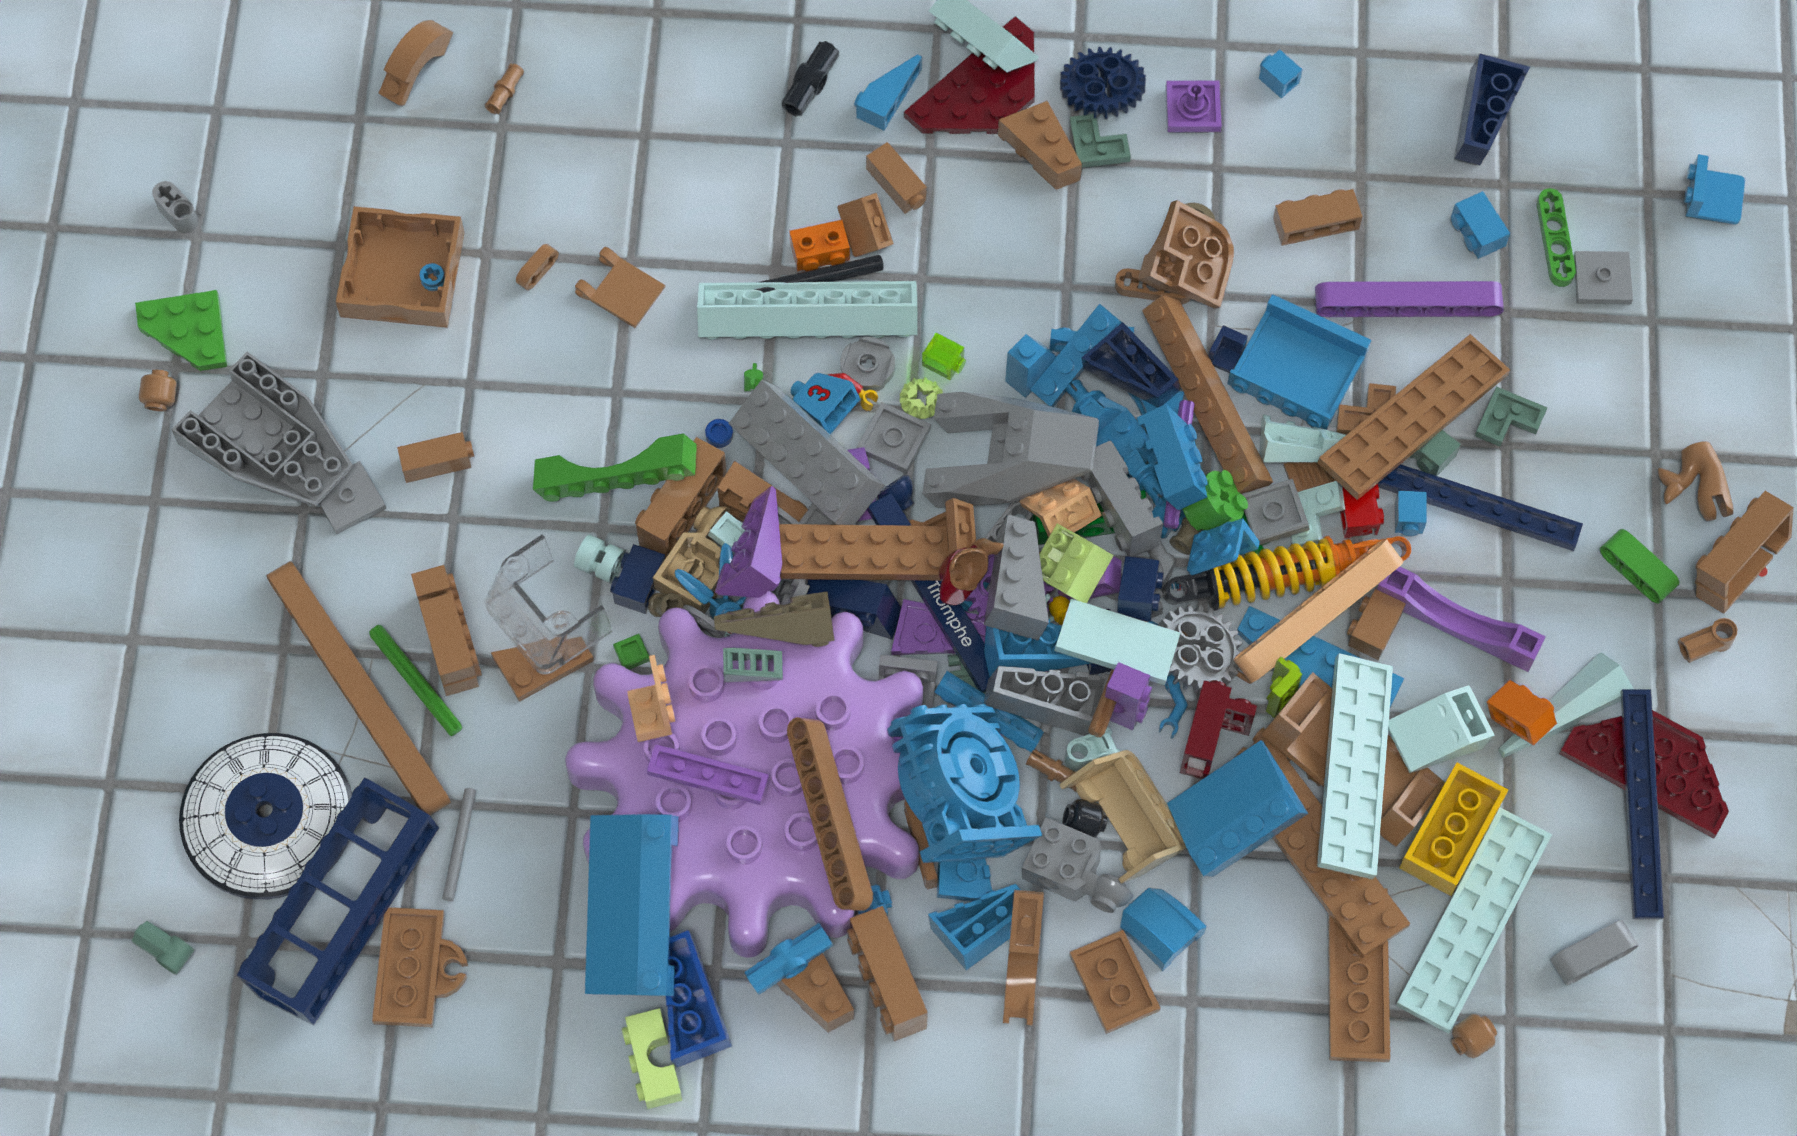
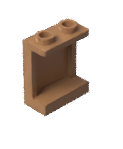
(959, 523)

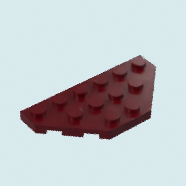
(976, 94)
(1683, 772)

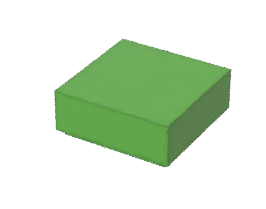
(631, 652)

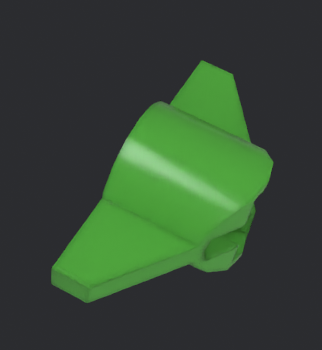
(752, 378)

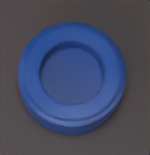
(719, 433)

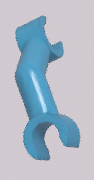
(1180, 705)

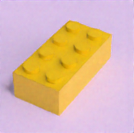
(1453, 829)

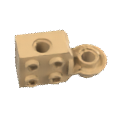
(697, 556)

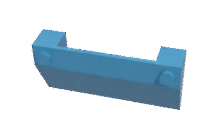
(630, 905)

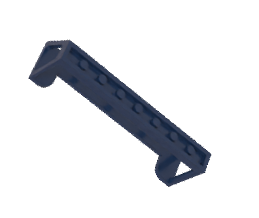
(364, 913)

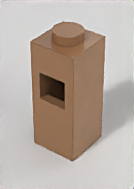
(896, 178)
(435, 457)

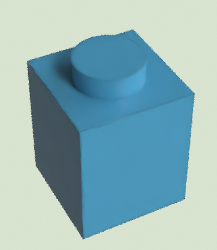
(1280, 73)
(1410, 513)

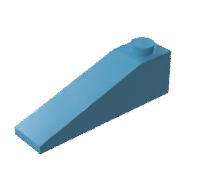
(1023, 652)

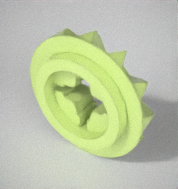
(916, 407)

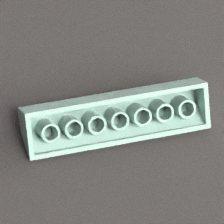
(807, 309)

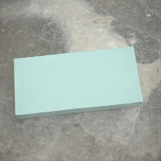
(1112, 638)

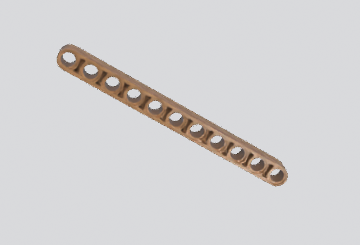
(358, 689)

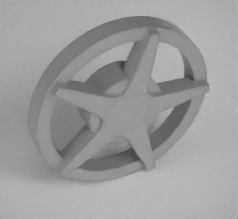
(704, 622)

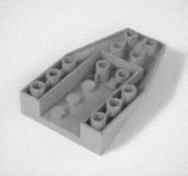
(266, 435)

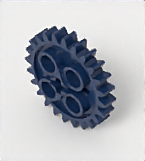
(1118, 74)

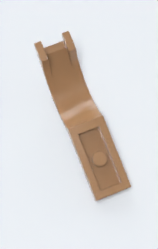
(1023, 955)

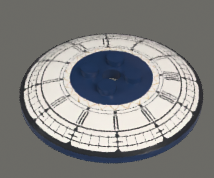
(254, 853)

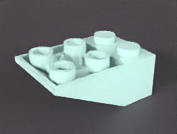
(1440, 729)

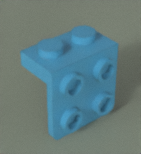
(1713, 193)
(1220, 546)

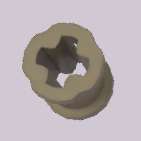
(1183, 540)
(661, 602)

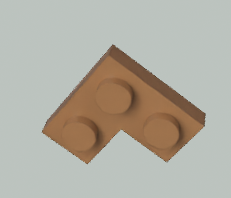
(1351, 416)

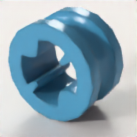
(437, 271)

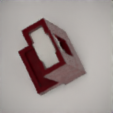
(1212, 714)

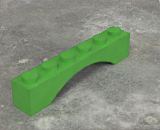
(664, 459)

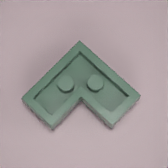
(1092, 148)
(1508, 409)

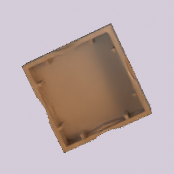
(385, 264)

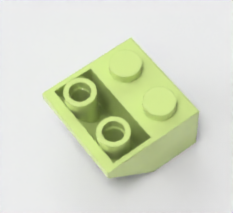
(1073, 563)

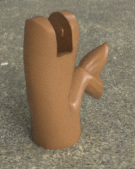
(1702, 460)

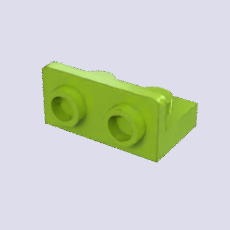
(1285, 683)

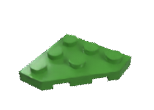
(186, 327)

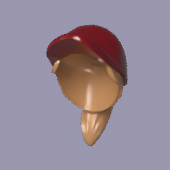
(965, 569)

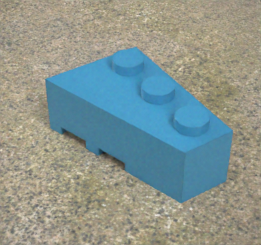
(1176, 456)
(975, 927)

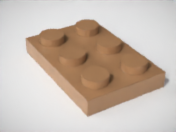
(1114, 981)

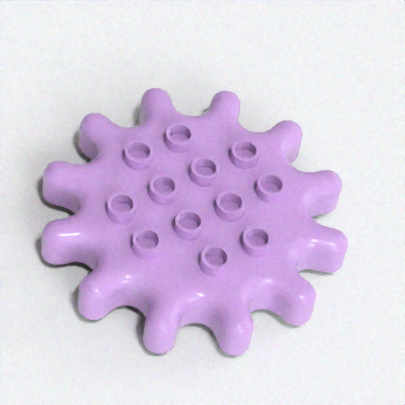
(743, 852)

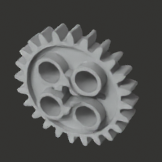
(1200, 649)

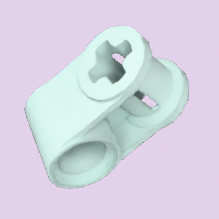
(1091, 748)

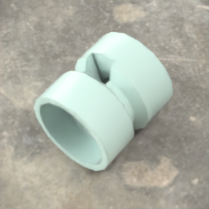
(591, 554)

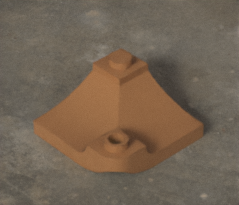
(1190, 256)

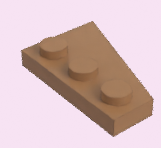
(524, 679)

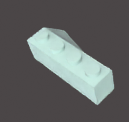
(982, 34)

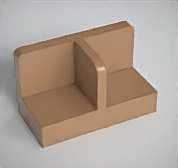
(865, 225)

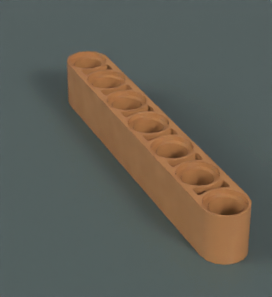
(829, 814)

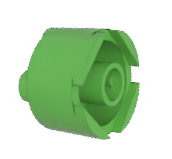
(1220, 506)

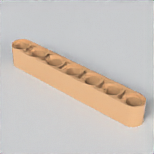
(1318, 610)

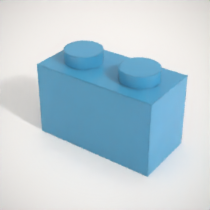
(1480, 225)

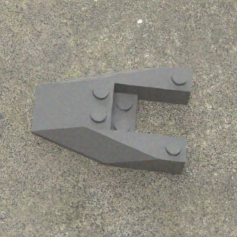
(1028, 449)

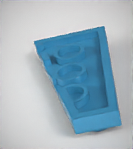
(963, 879)

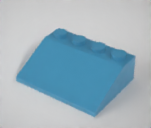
(1235, 810)

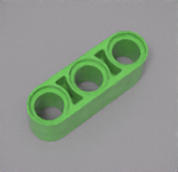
(1639, 566)

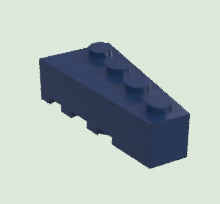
(1488, 99)

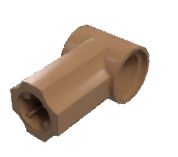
(1707, 641)

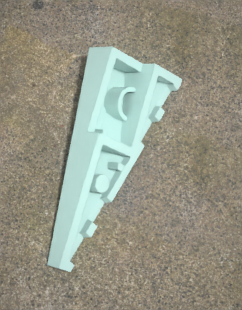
(1294, 443)
(1585, 694)

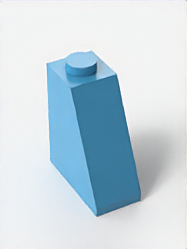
(1027, 363)

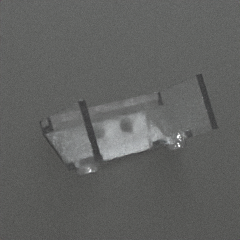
(541, 640)

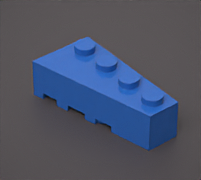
(693, 1012)

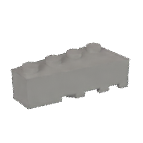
(1047, 697)

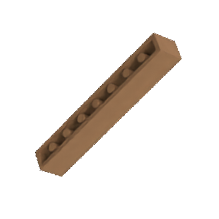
(1204, 388)

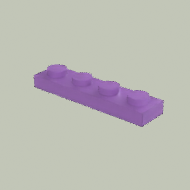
(707, 774)

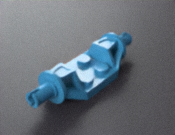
(1123, 429)

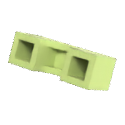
(658, 1084)

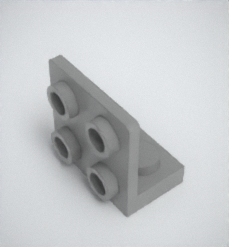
(924, 669)

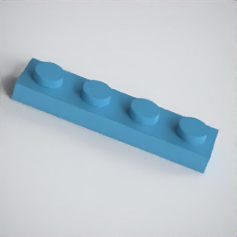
(1068, 363)
(1012, 726)

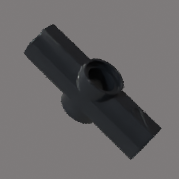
(810, 78)

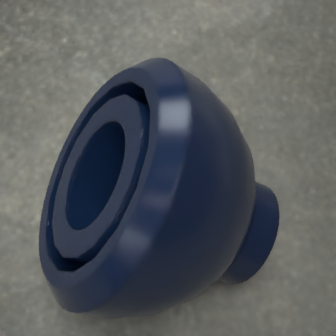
(901, 490)

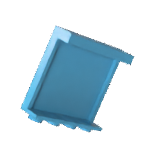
(1299, 362)

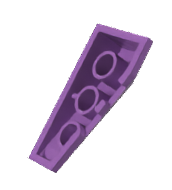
(757, 552)

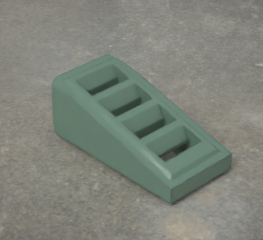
(743, 675)

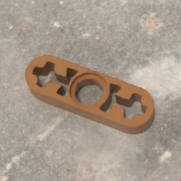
(1144, 293)

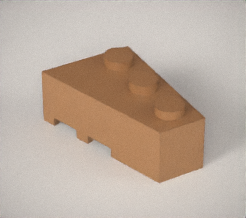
(1043, 143)
(742, 487)
(819, 994)

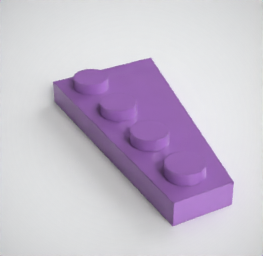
(920, 633)

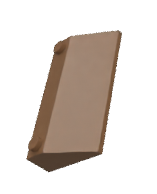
(1302, 736)

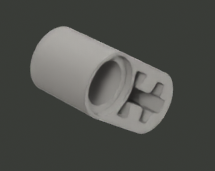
(163, 194)

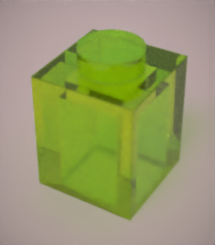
(943, 356)

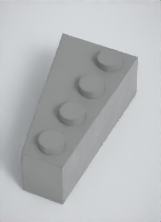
(1122, 502)
(1016, 584)

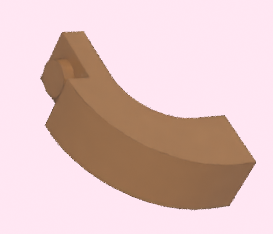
(410, 55)

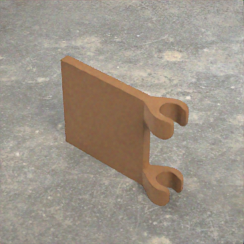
(624, 291)

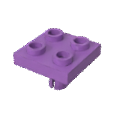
(1193, 106)

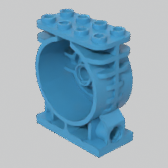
(968, 790)

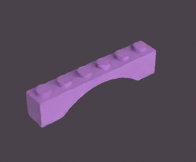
(1499, 638)

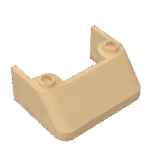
(1133, 809)

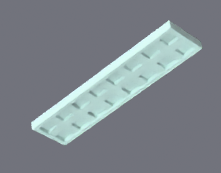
(1355, 767)
(1473, 920)

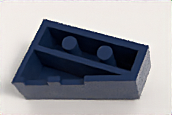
(1131, 366)
(865, 599)

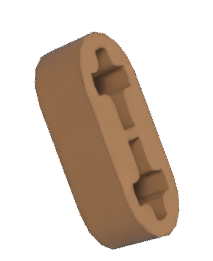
(537, 266)

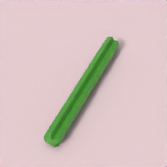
(415, 680)

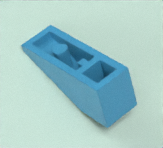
(885, 94)

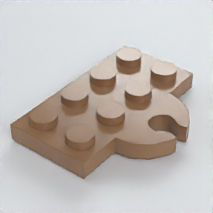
(414, 967)

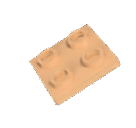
(1067, 504)
(649, 707)

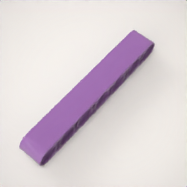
(1409, 299)

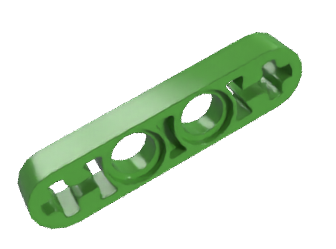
(1556, 237)

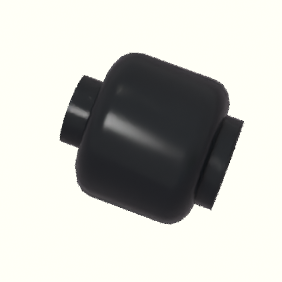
(1085, 817)

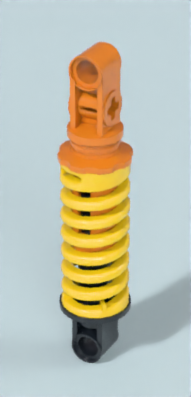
(1274, 571)

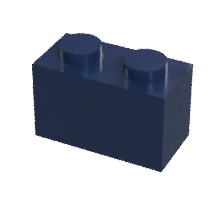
(636, 582)
(1138, 588)

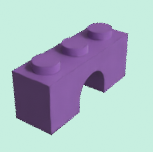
(1131, 693)

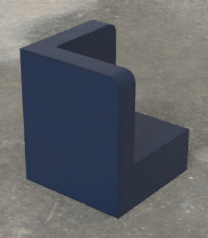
(1227, 349)

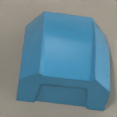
(1161, 926)

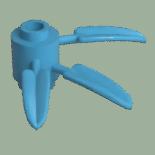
(704, 594)

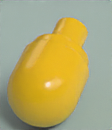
(1058, 608)

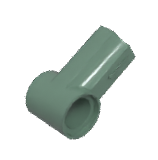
(169, 951)

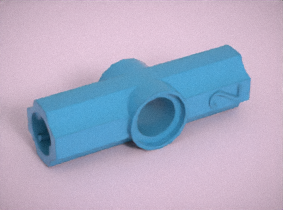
(788, 958)

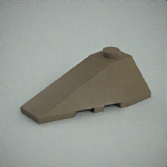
(801, 622)

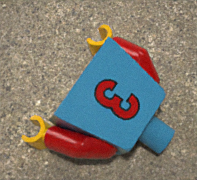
(831, 398)

